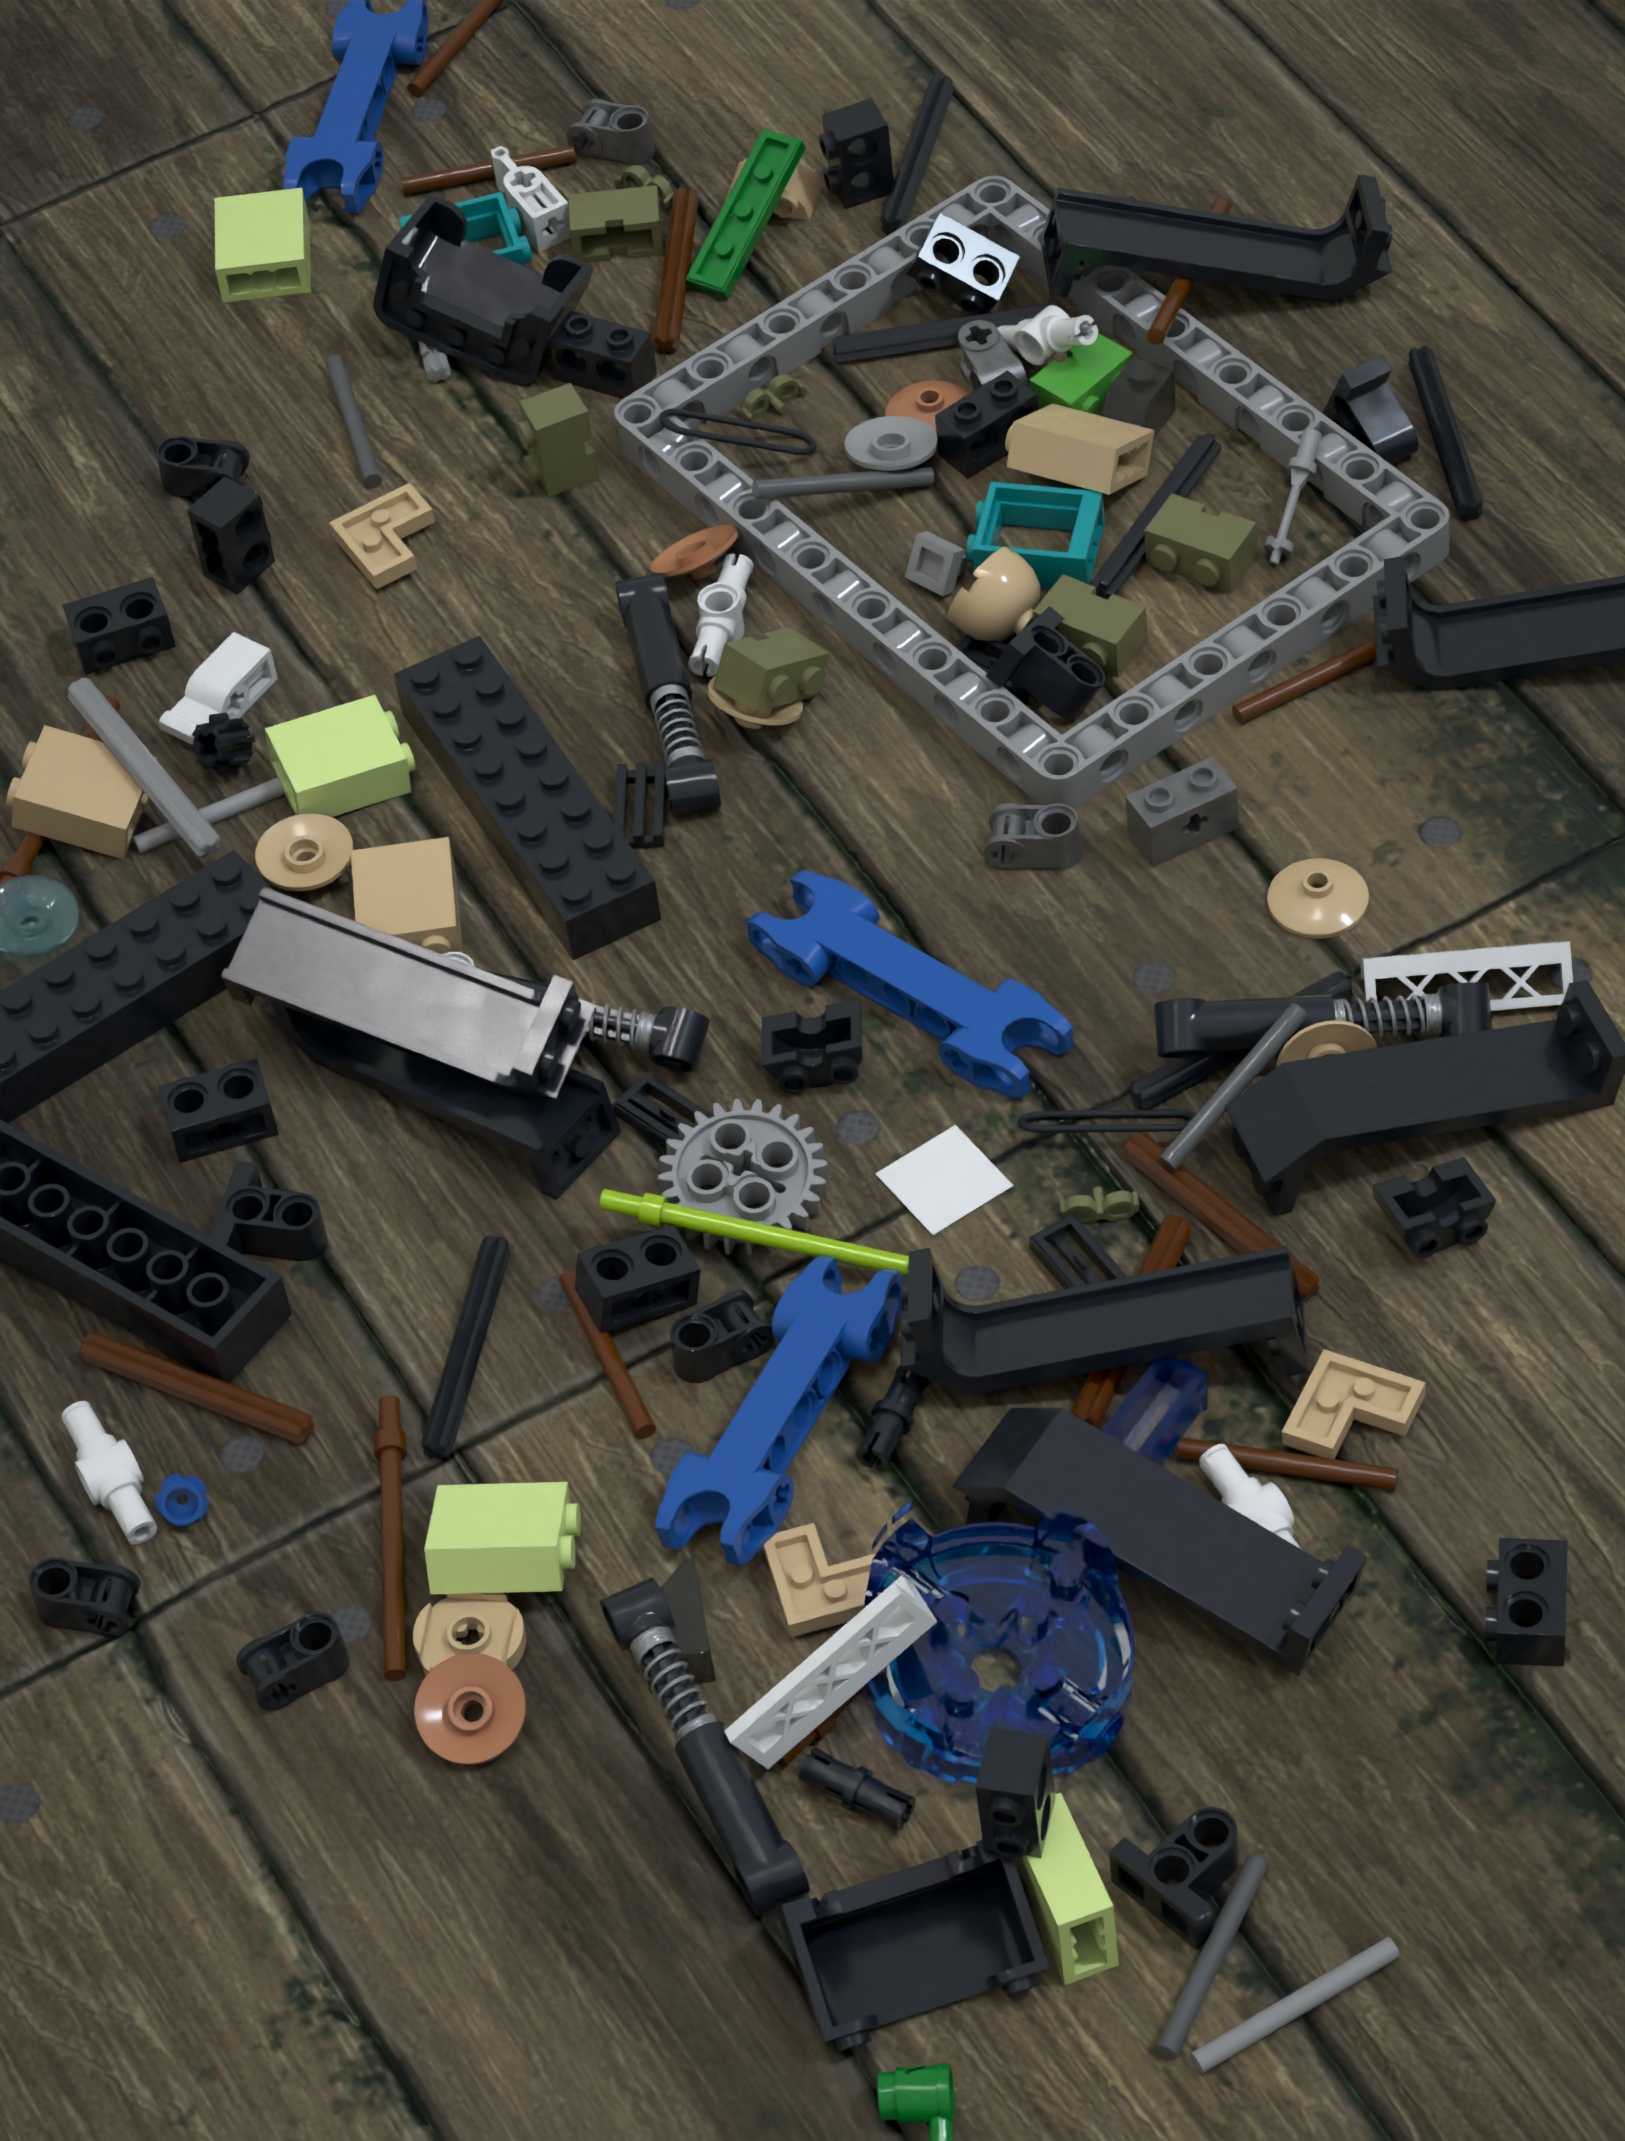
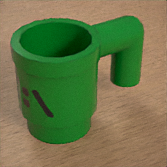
(919, 2096)

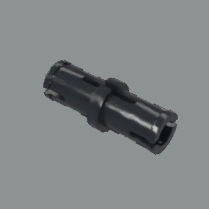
(891, 1418)
(857, 1788)

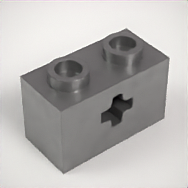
(1182, 812)

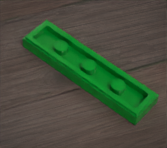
(745, 213)

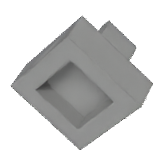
(935, 563)

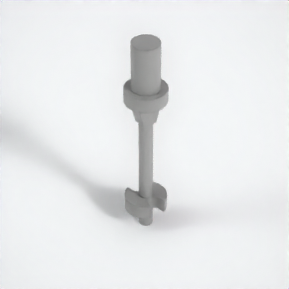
(1301, 468)

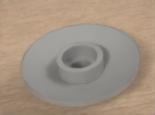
(891, 443)

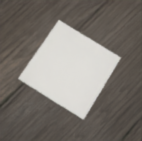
(944, 1179)

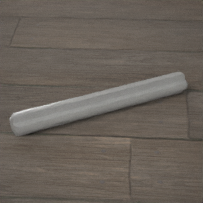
(144, 767)

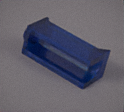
(1160, 1408)

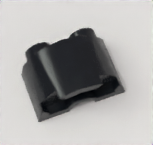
(813, 1050)
(1438, 1209)

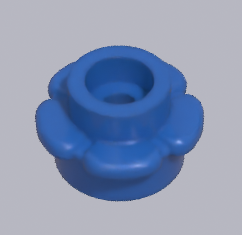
(178, 1513)

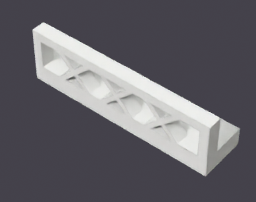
(1472, 960)
(832, 1674)

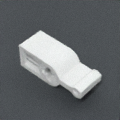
(535, 200)
(223, 683)

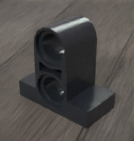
(1372, 412)
(1049, 667)
(268, 1219)
(1183, 1858)

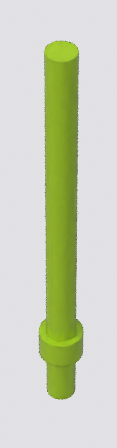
(655, 1211)

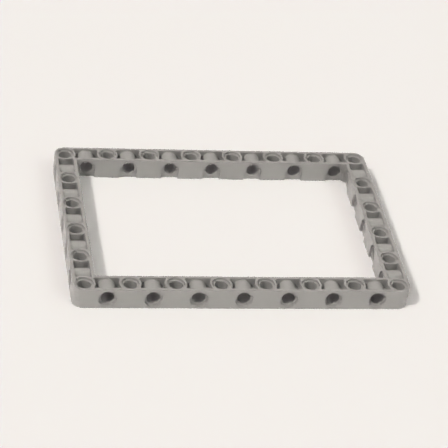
(910, 652)

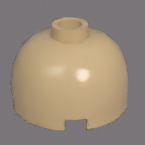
(999, 599)

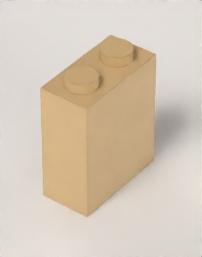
(1079, 448)
(76, 794)
(409, 893)

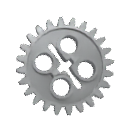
(745, 1173)

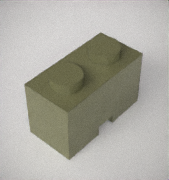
(616, 223)
(554, 434)
(1199, 544)
(1101, 628)
(772, 670)

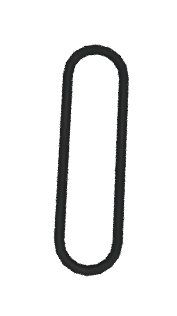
(735, 440)
(1104, 1114)

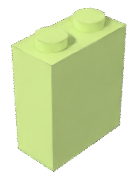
(262, 245)
(340, 758)
(501, 1538)
(1070, 1901)

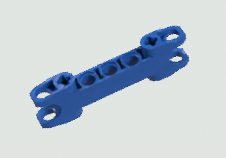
(343, 145)
(973, 1022)
(745, 1473)

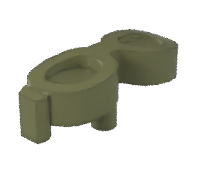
(639, 177)
(780, 389)
(1113, 1207)

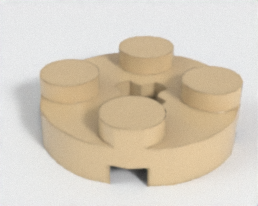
(490, 1613)

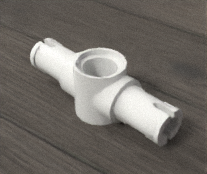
(1048, 334)
(720, 614)
(109, 1472)
(1246, 1495)

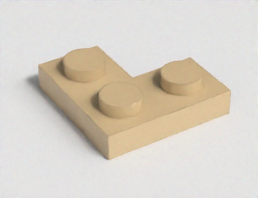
(375, 531)
(1345, 1392)
(809, 1589)

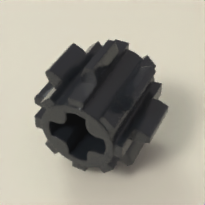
(222, 743)

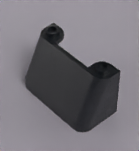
(471, 298)
(913, 1942)

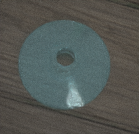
(35, 915)

